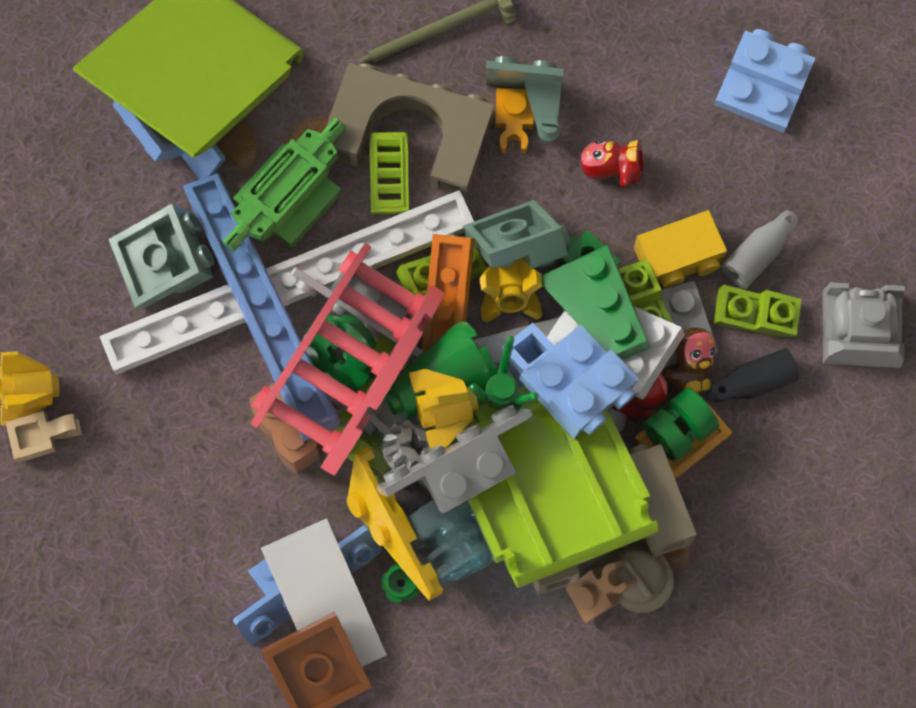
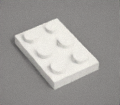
(646, 365)

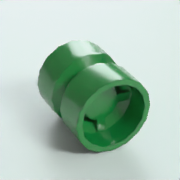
(690, 415)

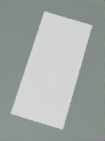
(318, 582)

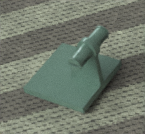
(542, 86)

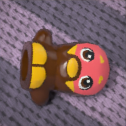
(694, 361)

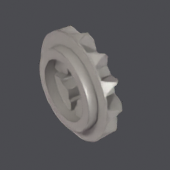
(396, 444)

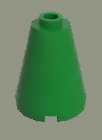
(450, 355)

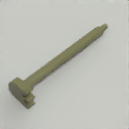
(503, 6)

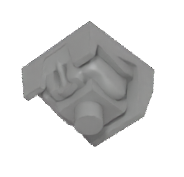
(862, 326)

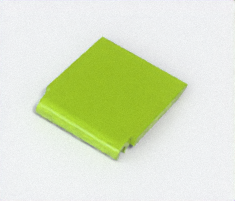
(191, 68)
(564, 499)

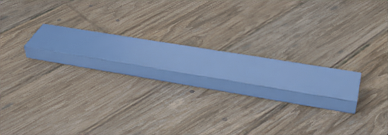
(257, 299)

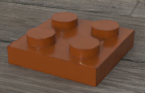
(316, 665)

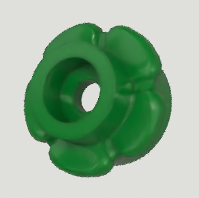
(393, 591)

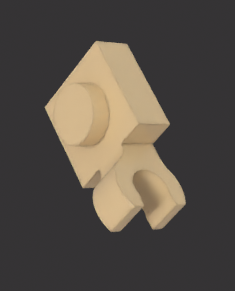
(35, 434)

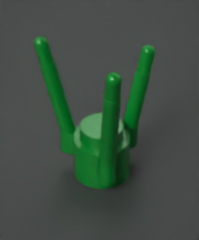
(502, 388)

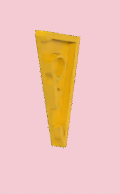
(388, 524)

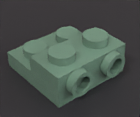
(519, 233)
(162, 256)

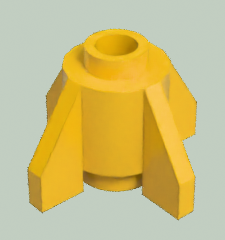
(510, 290)
(25, 386)
(444, 405)

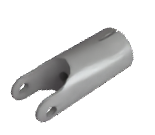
(758, 250)

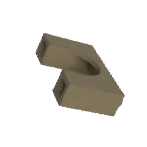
(463, 121)
(665, 506)

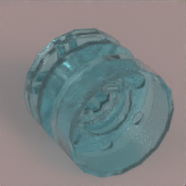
(456, 539)

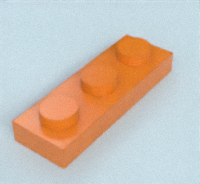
(450, 273)

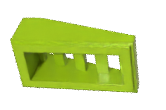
(389, 142)

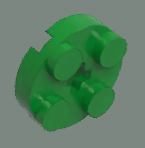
(352, 371)

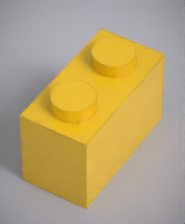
(682, 249)

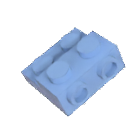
(765, 79)
(580, 382)

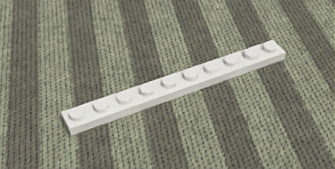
(219, 311)

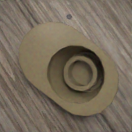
(652, 576)

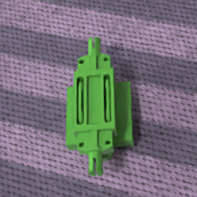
(288, 191)

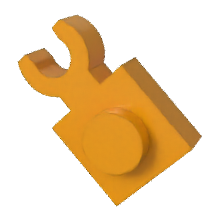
(513, 114)

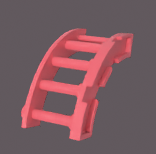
(383, 365)

